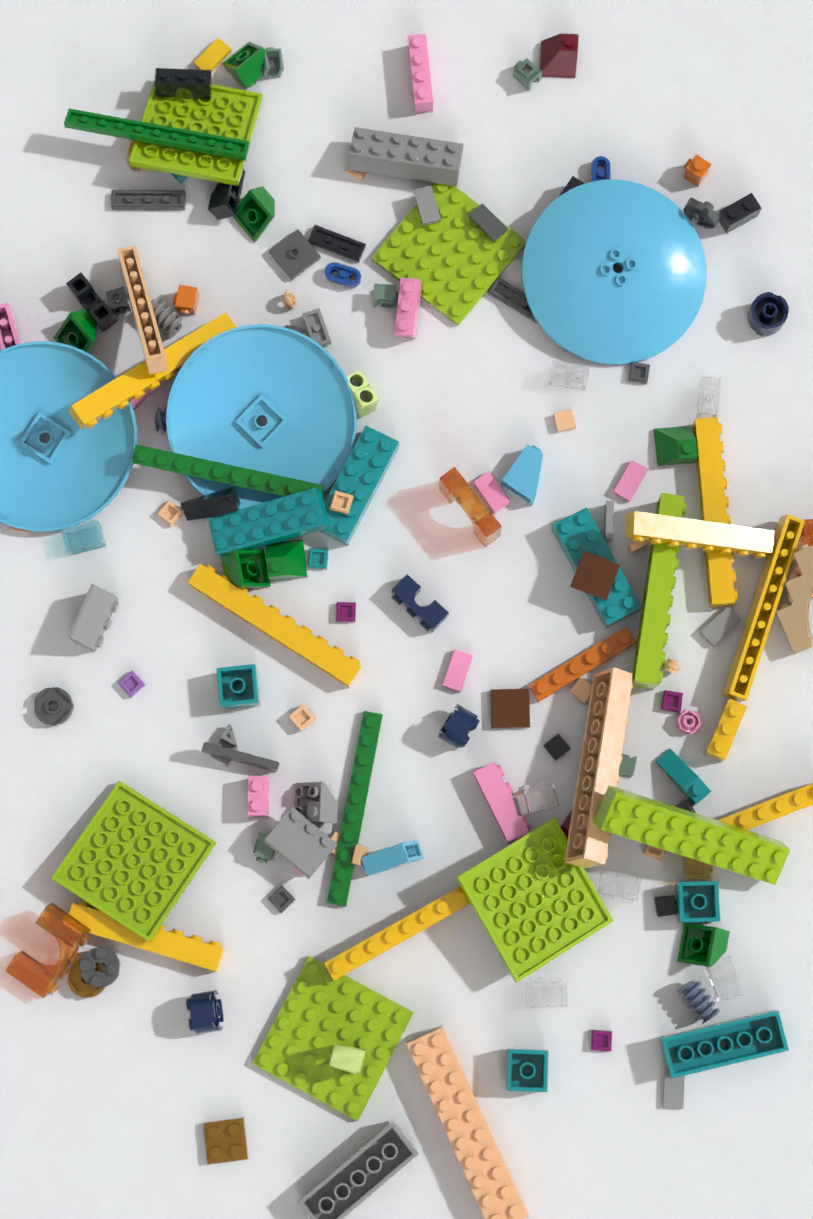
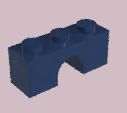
(430, 616)

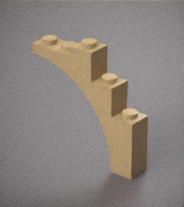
(796, 616)

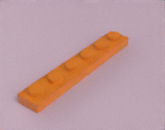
(582, 664)

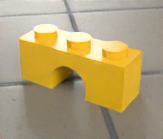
(726, 730)

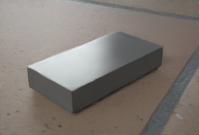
(488, 222)

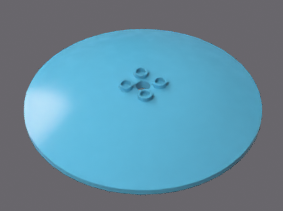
(604, 312)
(269, 375)
(77, 469)

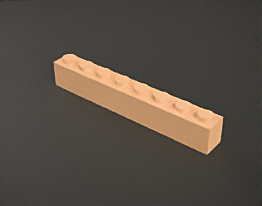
(142, 310)

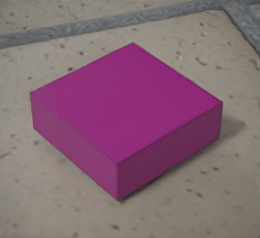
(346, 612)
(671, 701)
(601, 1040)

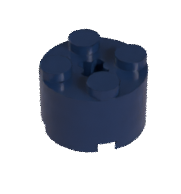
(764, 323)
(458, 726)
(205, 1012)

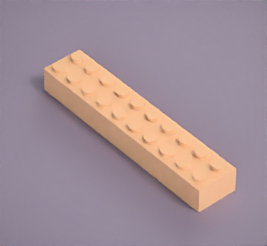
(598, 765)
(466, 1126)

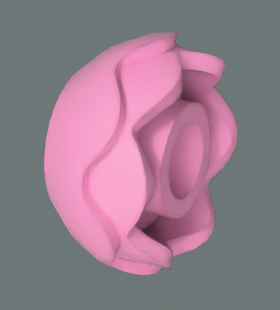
(694, 719)

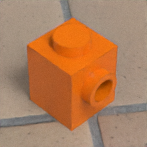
(696, 170)
(186, 300)

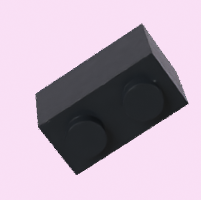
(739, 213)

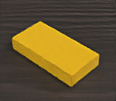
(213, 55)

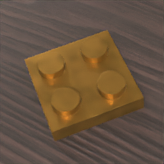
(225, 1140)

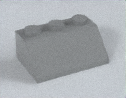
(94, 618)
(300, 842)

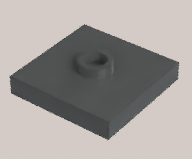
(294, 254)

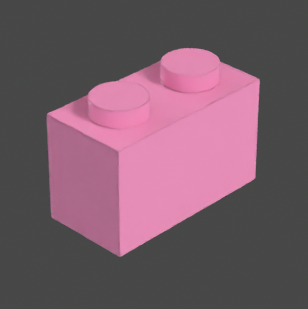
(258, 796)

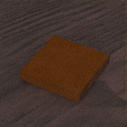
(595, 575)
(510, 708)

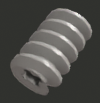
(164, 319)

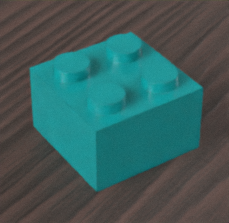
(238, 686)
(697, 902)
(527, 1070)

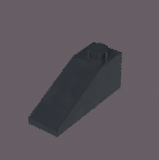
(225, 199)
(212, 504)

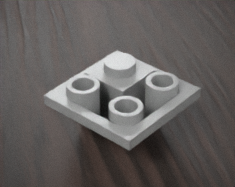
(316, 802)

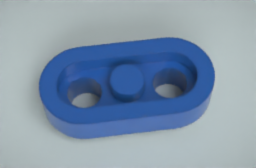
(597, 174)
(344, 273)

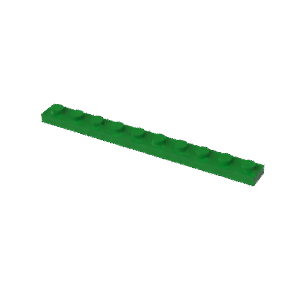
(157, 134)
(219, 472)
(354, 808)

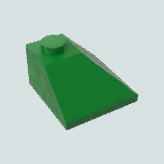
(246, 64)
(255, 212)
(77, 330)
(675, 445)
(286, 560)
(246, 568)
(702, 944)

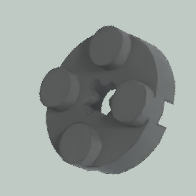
(702, 213)
(53, 695)
(99, 978)

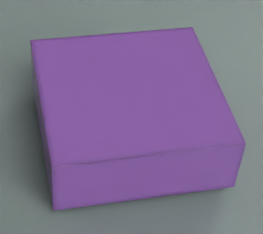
(131, 684)

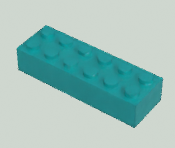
(360, 478)
(269, 522)
(581, 534)
(723, 1044)

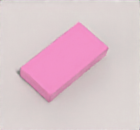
(630, 480)
(491, 492)
(457, 670)

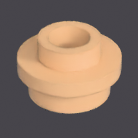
(288, 300)
(671, 665)

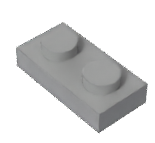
(316, 327)

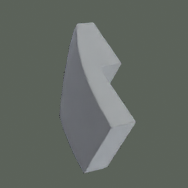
(228, 741)

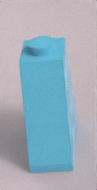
(524, 474)
(392, 857)

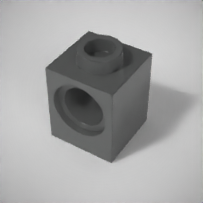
(118, 301)

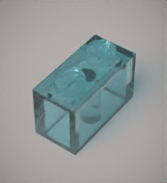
(83, 537)

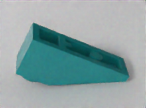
(683, 777)

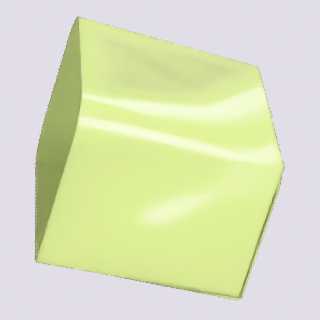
(362, 408)
(347, 1058)

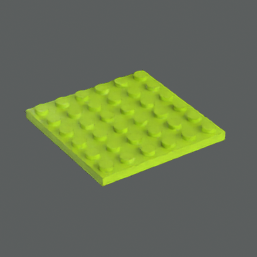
(226, 114)
(448, 256)
(134, 861)
(534, 900)
(327, 1014)

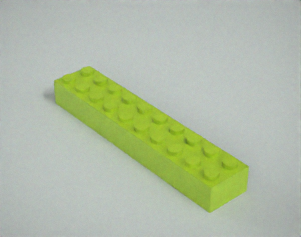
(657, 602)
(691, 835)

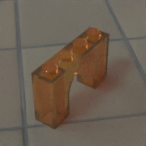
(456, 489)
(70, 936)

